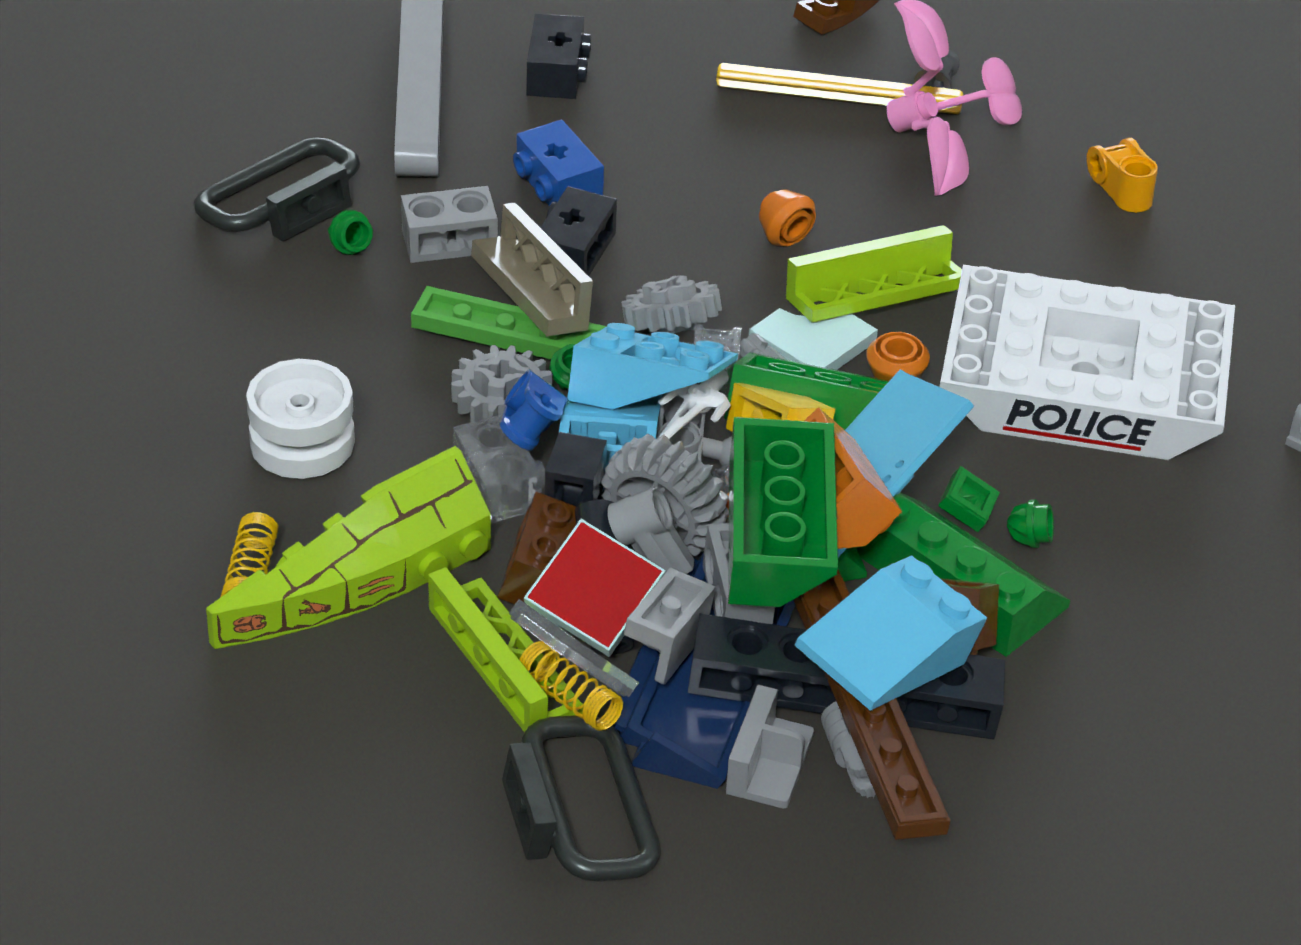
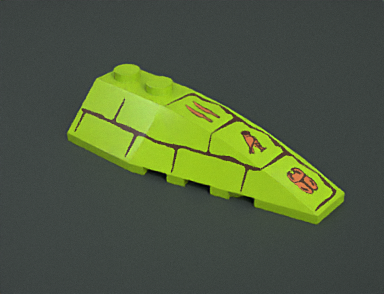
(374, 554)

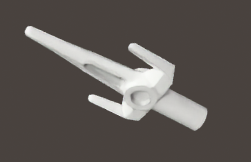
(697, 400)

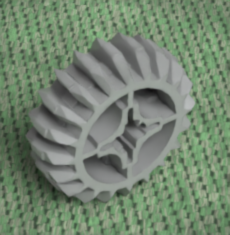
(681, 477)

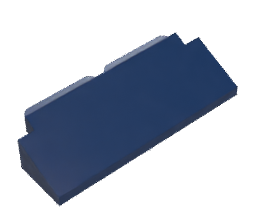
(679, 730)

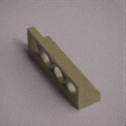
(536, 274)

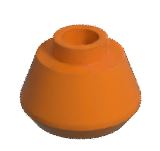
(786, 217)
(897, 352)

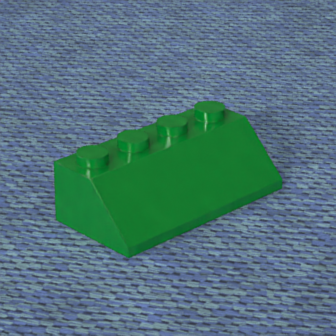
(838, 389)
(780, 510)
(955, 554)

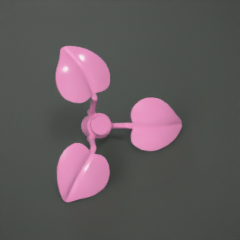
(916, 109)

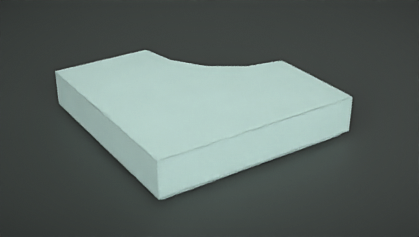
(819, 343)

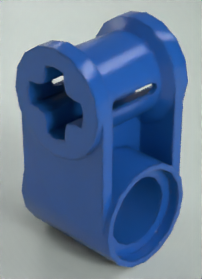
(531, 410)

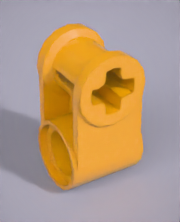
(1124, 174)

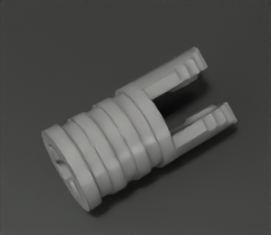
(845, 749)

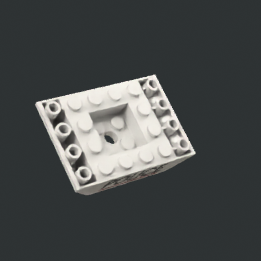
(1089, 362)

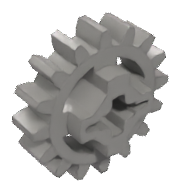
(671, 305)
(486, 380)

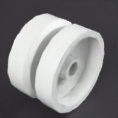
(300, 418)

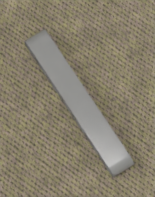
(419, 88)

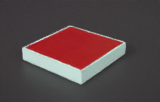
(593, 586)

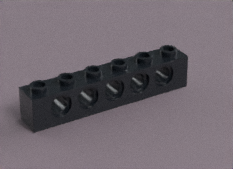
(740, 654)

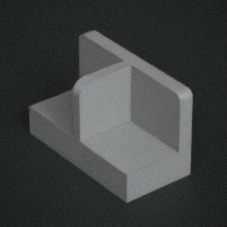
(669, 619)
(767, 753)

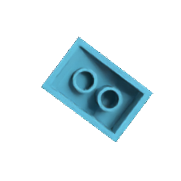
(894, 633)

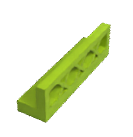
(872, 269)
(486, 650)

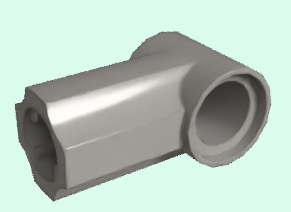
(648, 526)

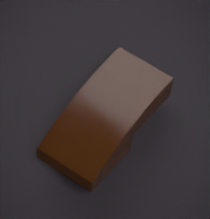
(830, 14)

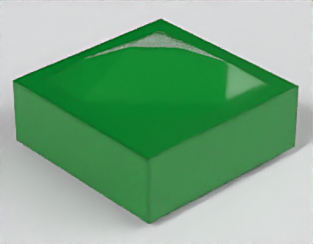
(969, 499)

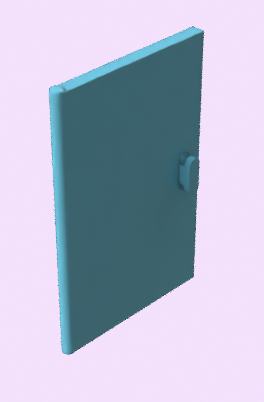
(905, 427)

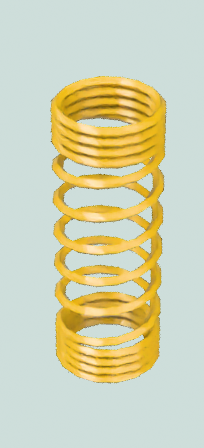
(252, 543)
(594, 700)

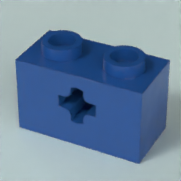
(554, 159)

